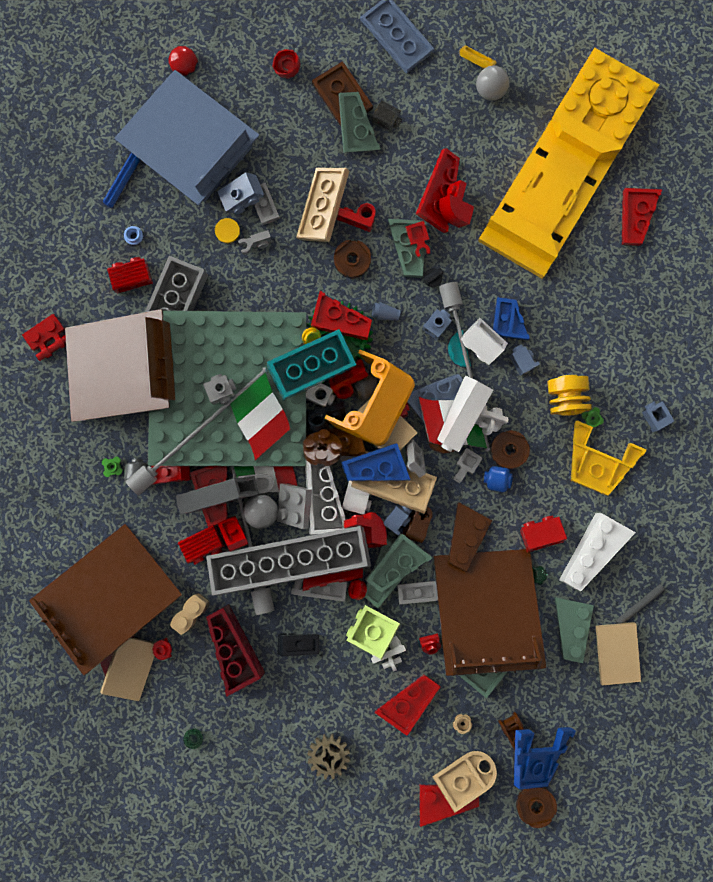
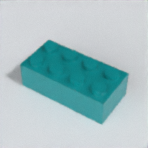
(311, 364)

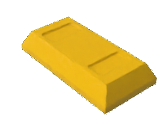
(476, 57)

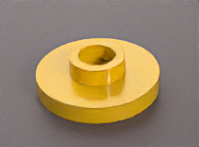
(227, 230)

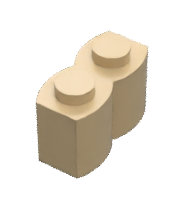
(193, 608)

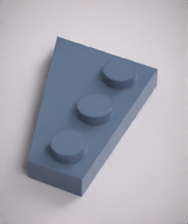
(441, 390)

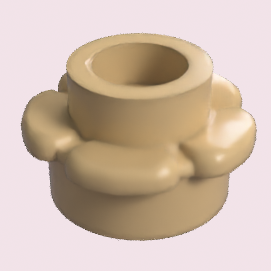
(462, 729)

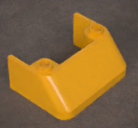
(384, 406)

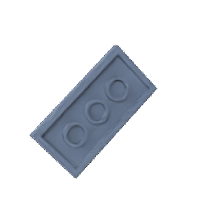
(397, 34)

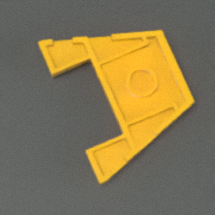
(596, 468)

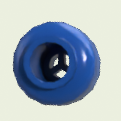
(498, 479)

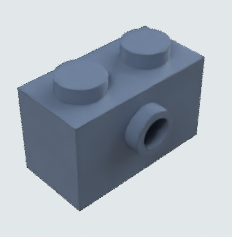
(241, 193)

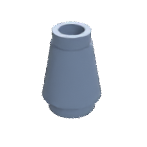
(385, 312)

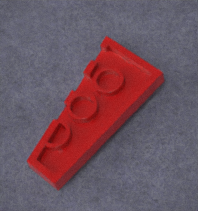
(442, 176)

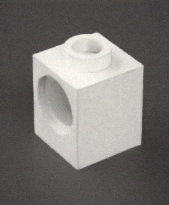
(328, 400)

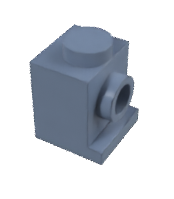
(432, 328)
(523, 359)
(664, 417)
(398, 518)

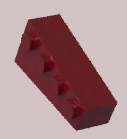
(233, 651)

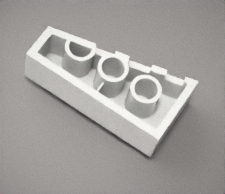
(324, 500)
(597, 547)

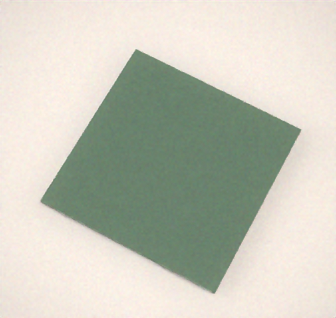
(235, 347)

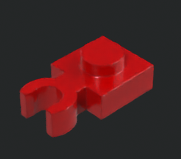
(417, 235)

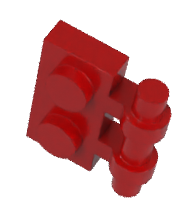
(44, 332)

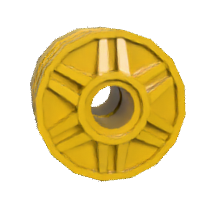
(569, 395)

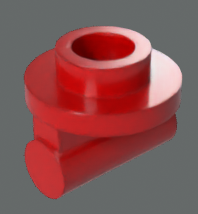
(430, 644)
(162, 649)

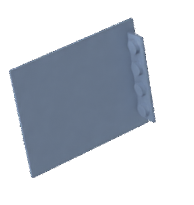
(187, 137)

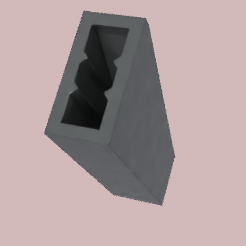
(217, 494)

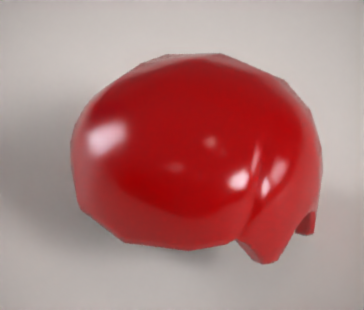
(286, 59)
(183, 60)

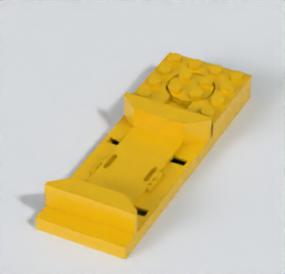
(580, 143)

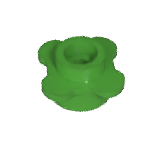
(595, 412)
(107, 466)

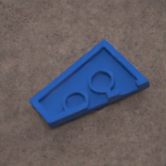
(378, 465)

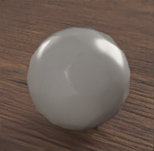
(492, 83)
(260, 511)

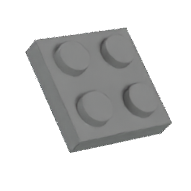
(294, 505)

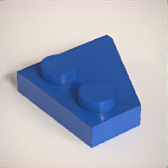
(508, 320)

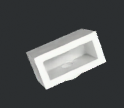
(484, 341)

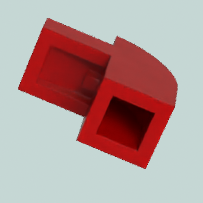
(453, 208)
(373, 526)

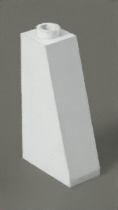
(463, 413)

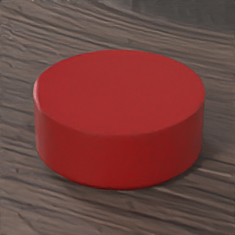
(357, 589)

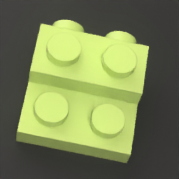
(372, 632)

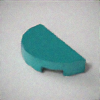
(455, 351)

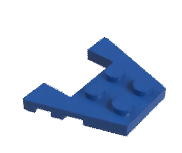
(537, 765)

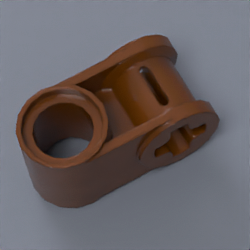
(418, 525)
(510, 726)

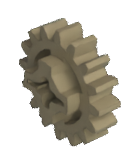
(320, 758)

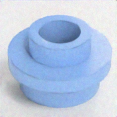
(130, 230)

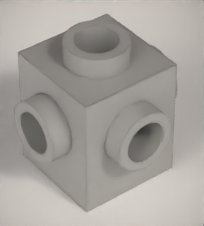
(213, 387)

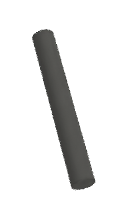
(640, 604)

